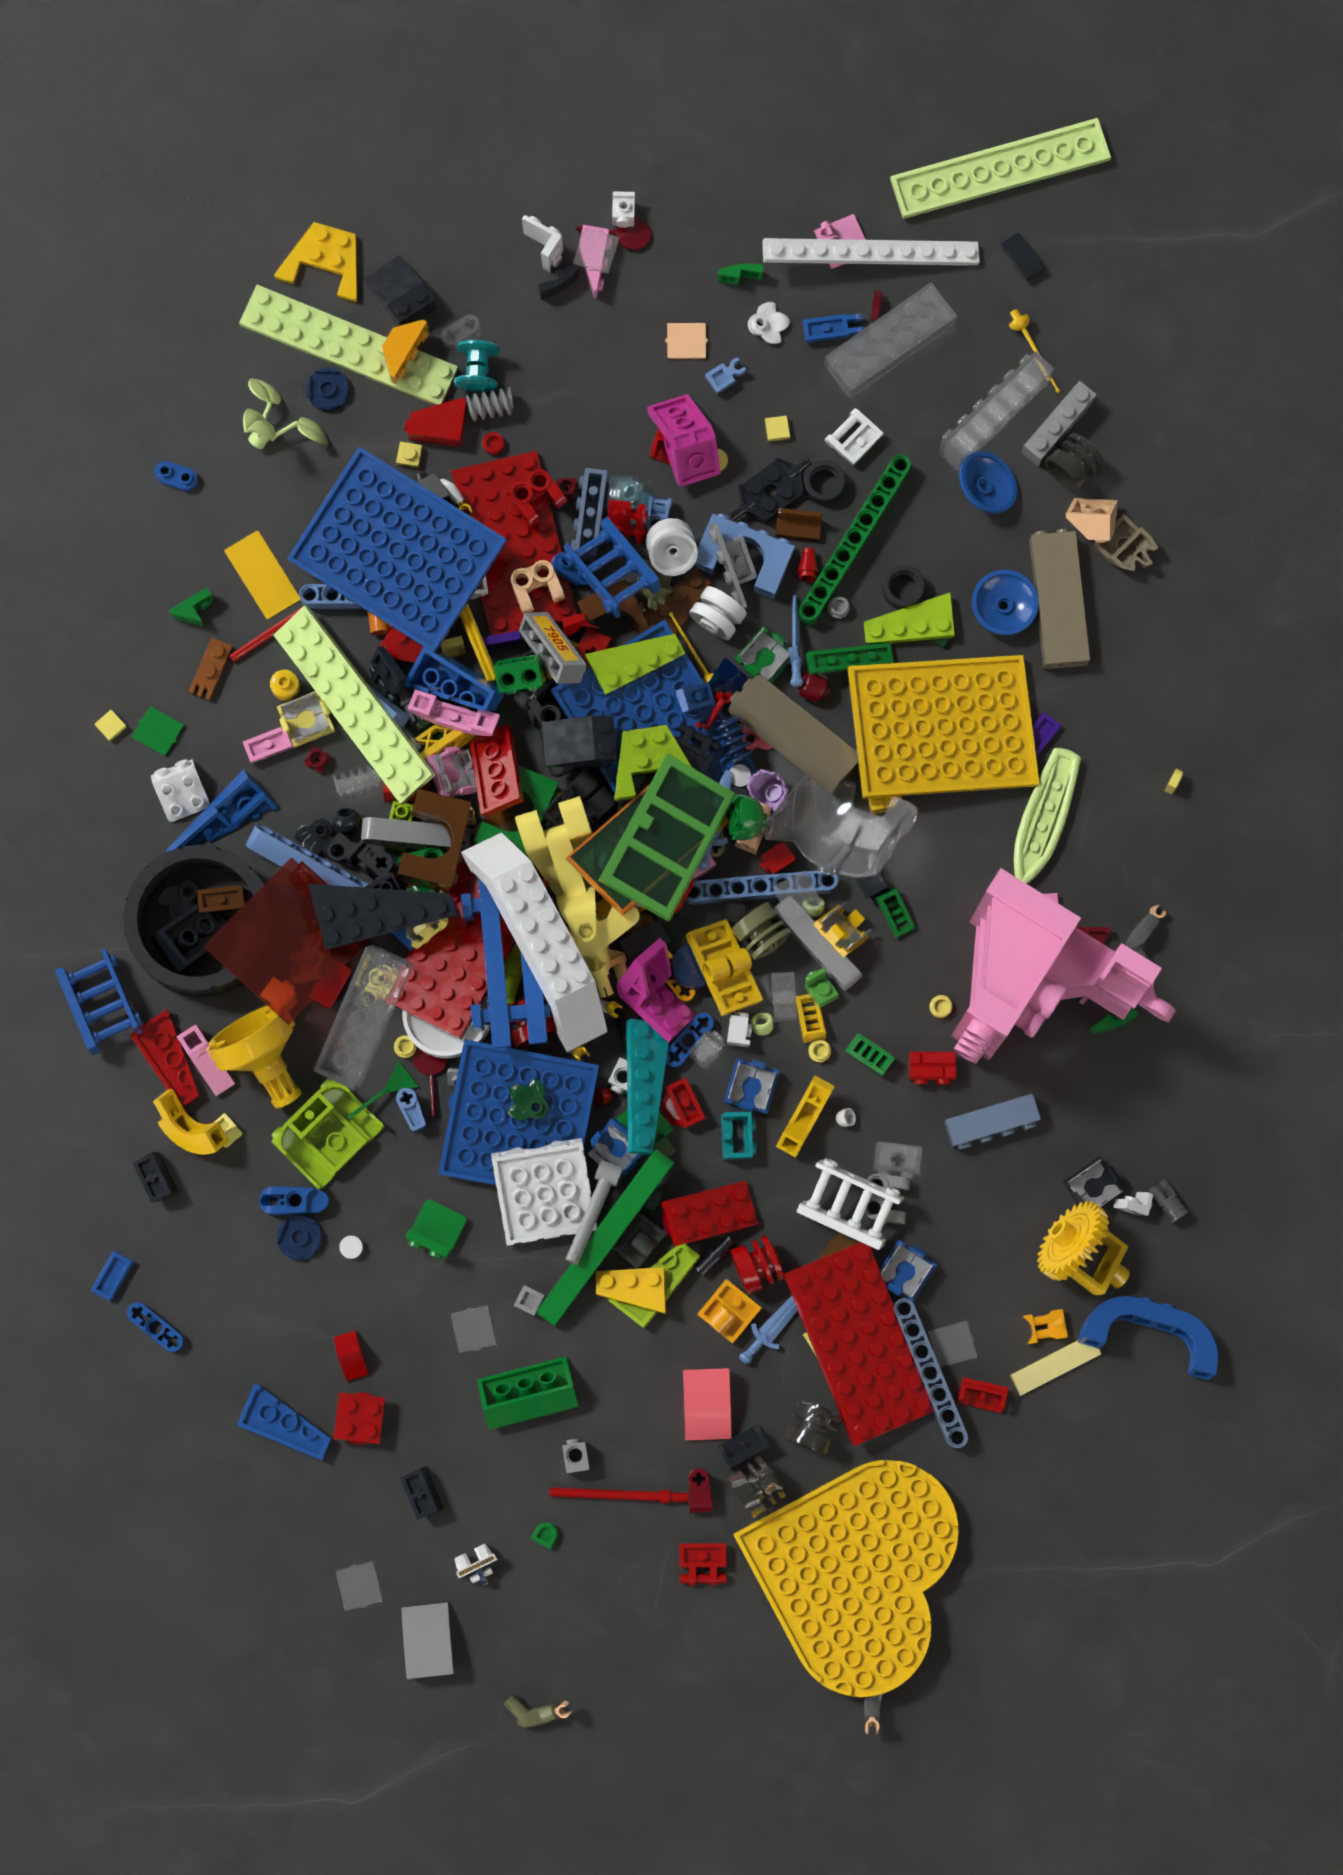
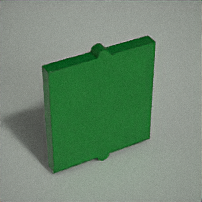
(157, 731)

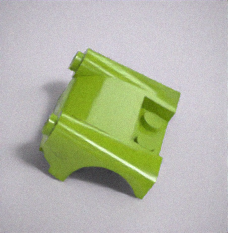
(321, 1136)

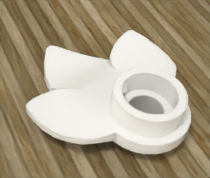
(771, 321)

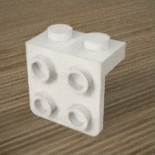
(547, 236)
(180, 790)

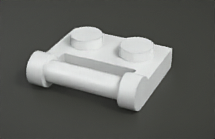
(859, 442)

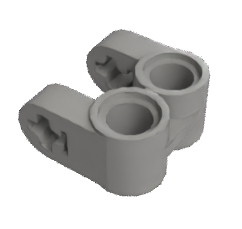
(895, 1182)

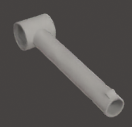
(608, 1176)

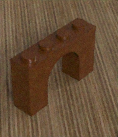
(593, 607)
(453, 816)

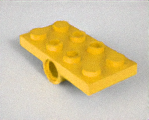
(724, 967)

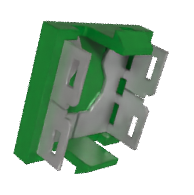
(764, 655)

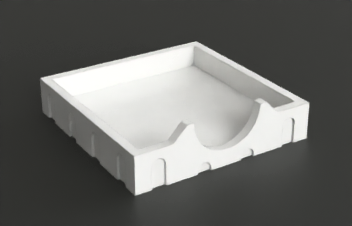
(542, 1190)

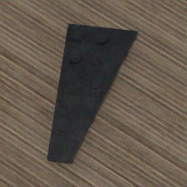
(362, 913)

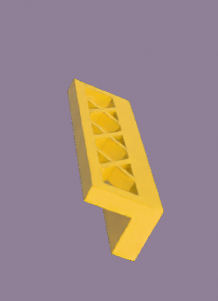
(450, 739)

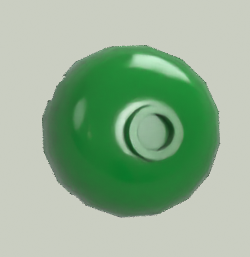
(747, 818)

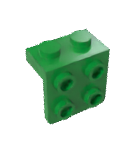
(436, 1229)

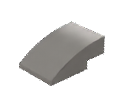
(427, 1640)

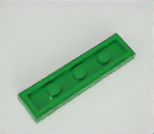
(841, 658)

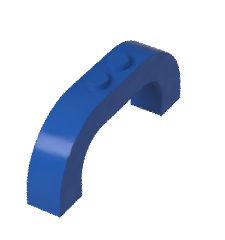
(1161, 1317)

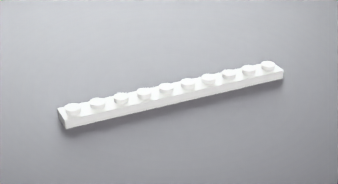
(870, 251)

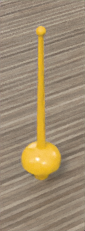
(1020, 323)
(707, 676)

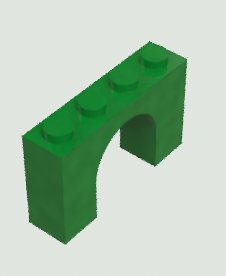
(538, 791)

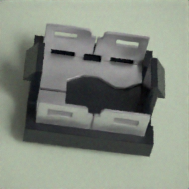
(1095, 1184)

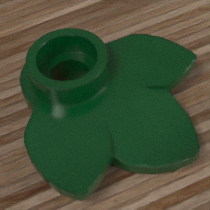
(525, 1099)

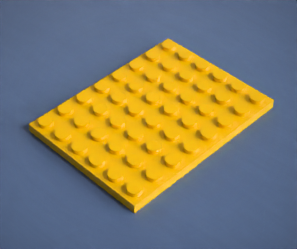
(943, 726)

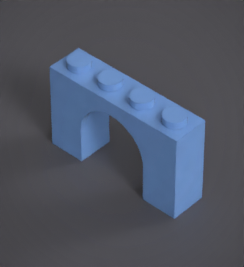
(775, 553)

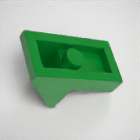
(187, 609)

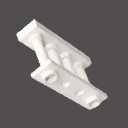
(851, 1227)

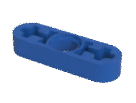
(695, 1023)
(138, 1321)

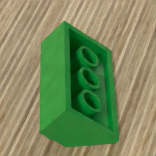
(527, 1393)

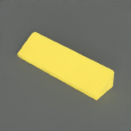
(1052, 1366)

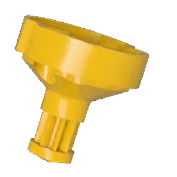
(256, 1046)

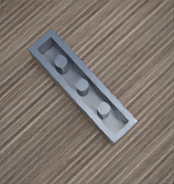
(991, 1121)

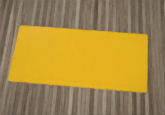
(262, 574)

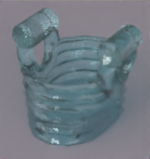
(627, 489)

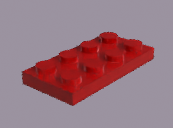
(496, 771)
(710, 1213)

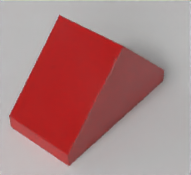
(350, 1356)

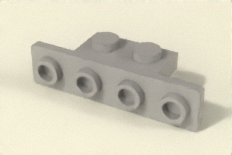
(736, 561)

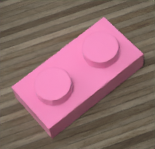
(267, 745)

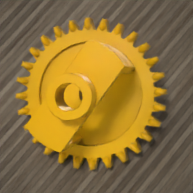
(1073, 1241)

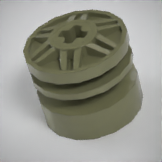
(761, 931)

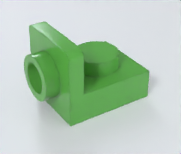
(820, 988)

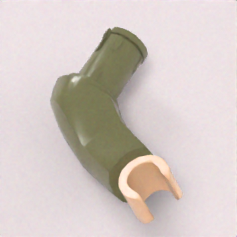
(535, 1716)

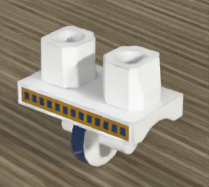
(465, 1567)

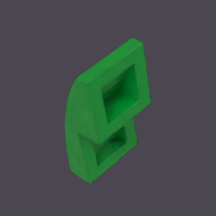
(733, 273)
(1108, 1023)

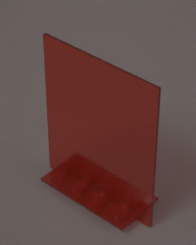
(278, 943)

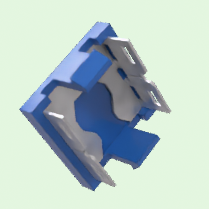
(751, 1086)
(612, 1146)
(906, 1270)

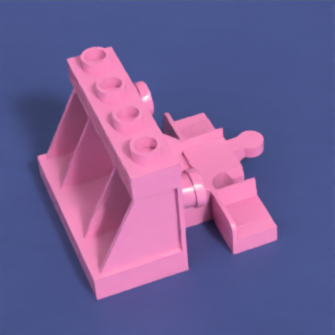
(1032, 959)

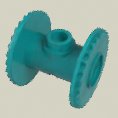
(477, 368)

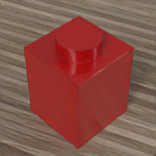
(777, 859)

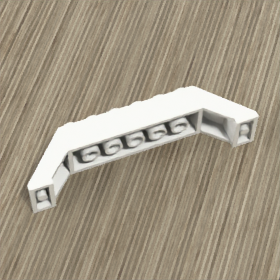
(540, 938)

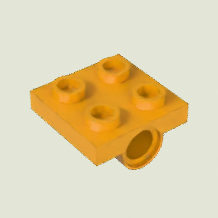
(729, 1311)

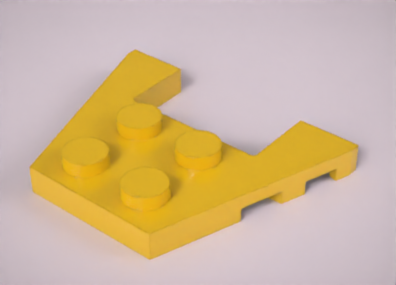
(326, 250)

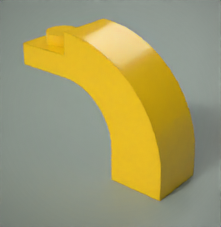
(805, 1116)
(184, 1130)

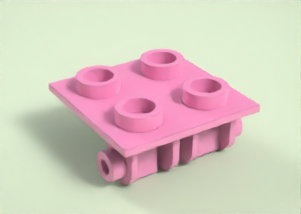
(844, 229)

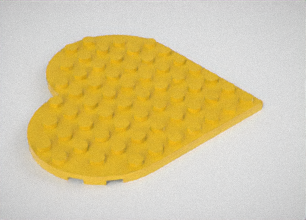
(853, 1571)

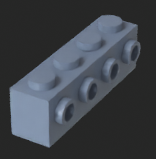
(591, 510)

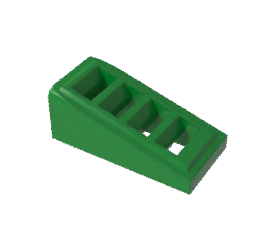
(888, 915)
(874, 1048)

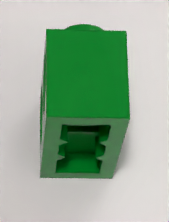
(517, 668)

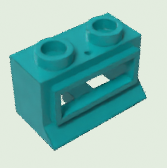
(727, 1135)

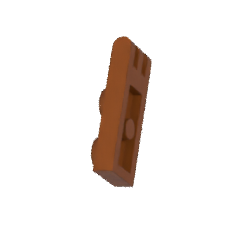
(211, 668)

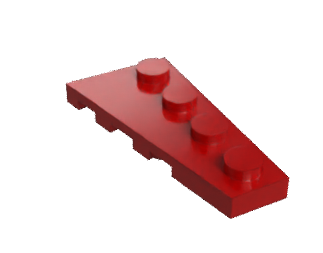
(166, 1056)

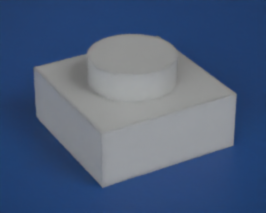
(529, 1300)

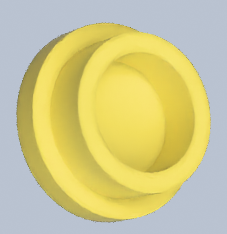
(404, 1047)
(819, 1050)

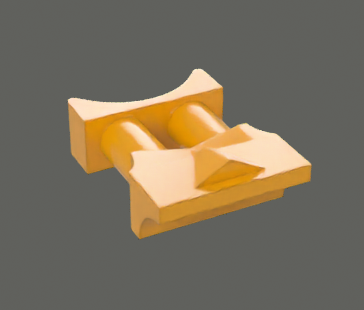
(1055, 1324)

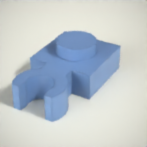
(722, 377)

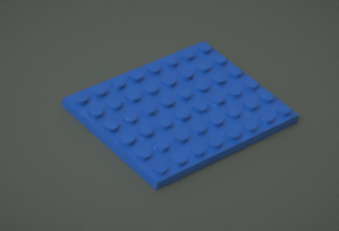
(397, 549)
(647, 704)

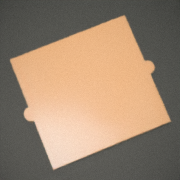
(686, 341)

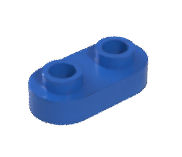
(175, 475)
(567, 572)

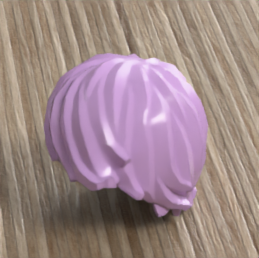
(768, 788)

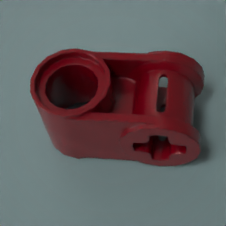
(699, 1495)

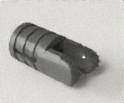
(1168, 1201)

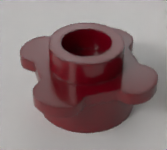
(570, 483)
(316, 753)

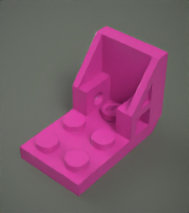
(687, 439)
(647, 995)

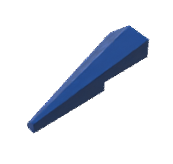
(234, 805)

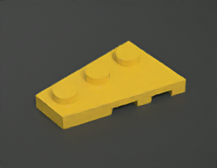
(634, 1286)

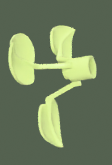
(263, 431)

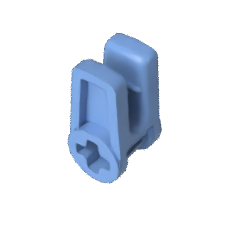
(412, 1111)

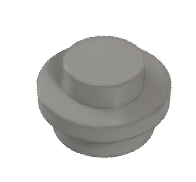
(838, 607)

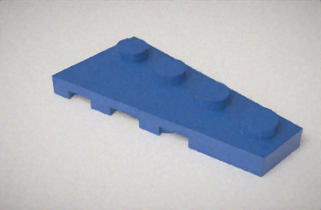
(278, 1422)

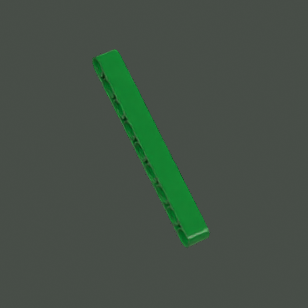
(856, 529)
(605, 1237)

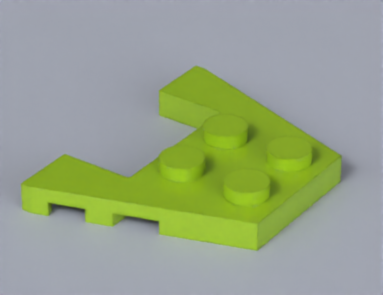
(643, 753)

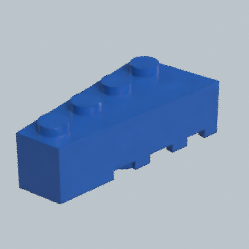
(451, 680)

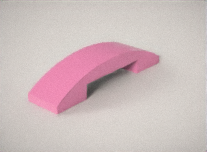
(452, 716)

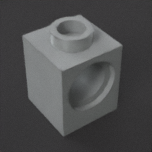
(583, 1464)

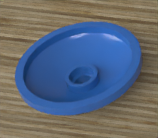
(988, 482)
(1006, 588)

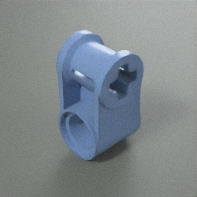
(657, 510)

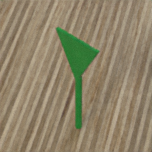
(398, 1080)

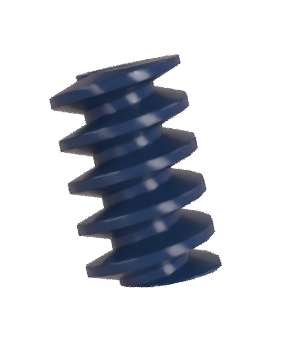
(734, 738)

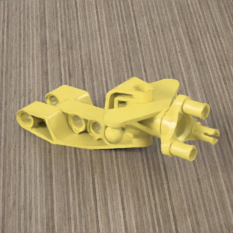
(574, 893)

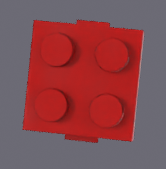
(359, 1418)

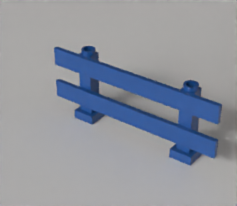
(499, 1013)

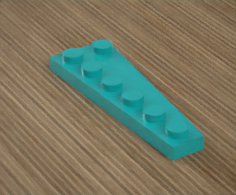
(644, 1084)

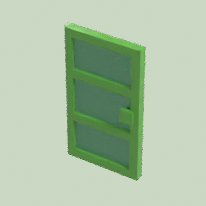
(667, 837)

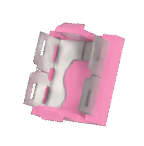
(453, 772)

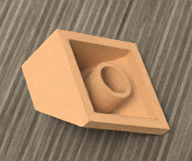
(1093, 518)

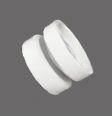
(671, 547)
(718, 613)

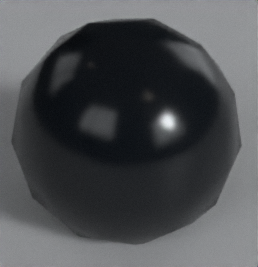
(346, 821)

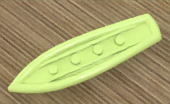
(1045, 814)

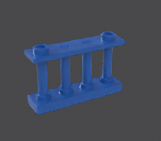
(621, 548)
(77, 999)

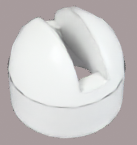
(846, 1117)

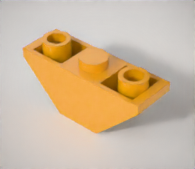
(402, 347)

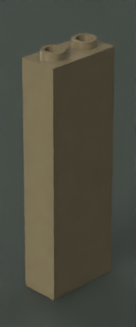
(1060, 599)
(794, 733)

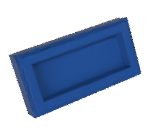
(112, 1276)

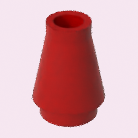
(808, 566)

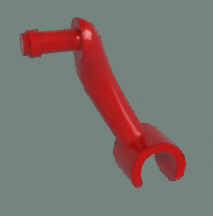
(720, 702)

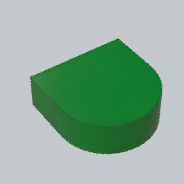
(545, 1534)

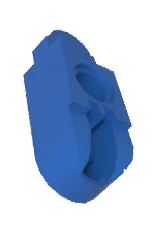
(312, 1200)

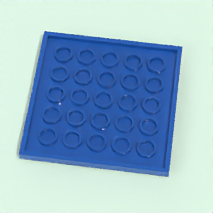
(481, 1101)

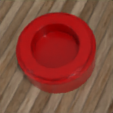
(493, 443)

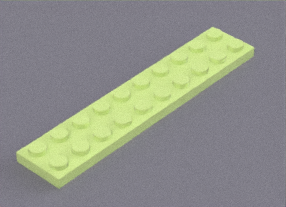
(1000, 168)
(343, 344)
(354, 705)

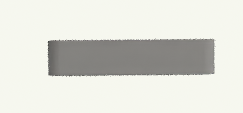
(407, 834)
(839, 968)

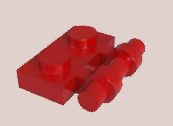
(620, 514)
(702, 1555)

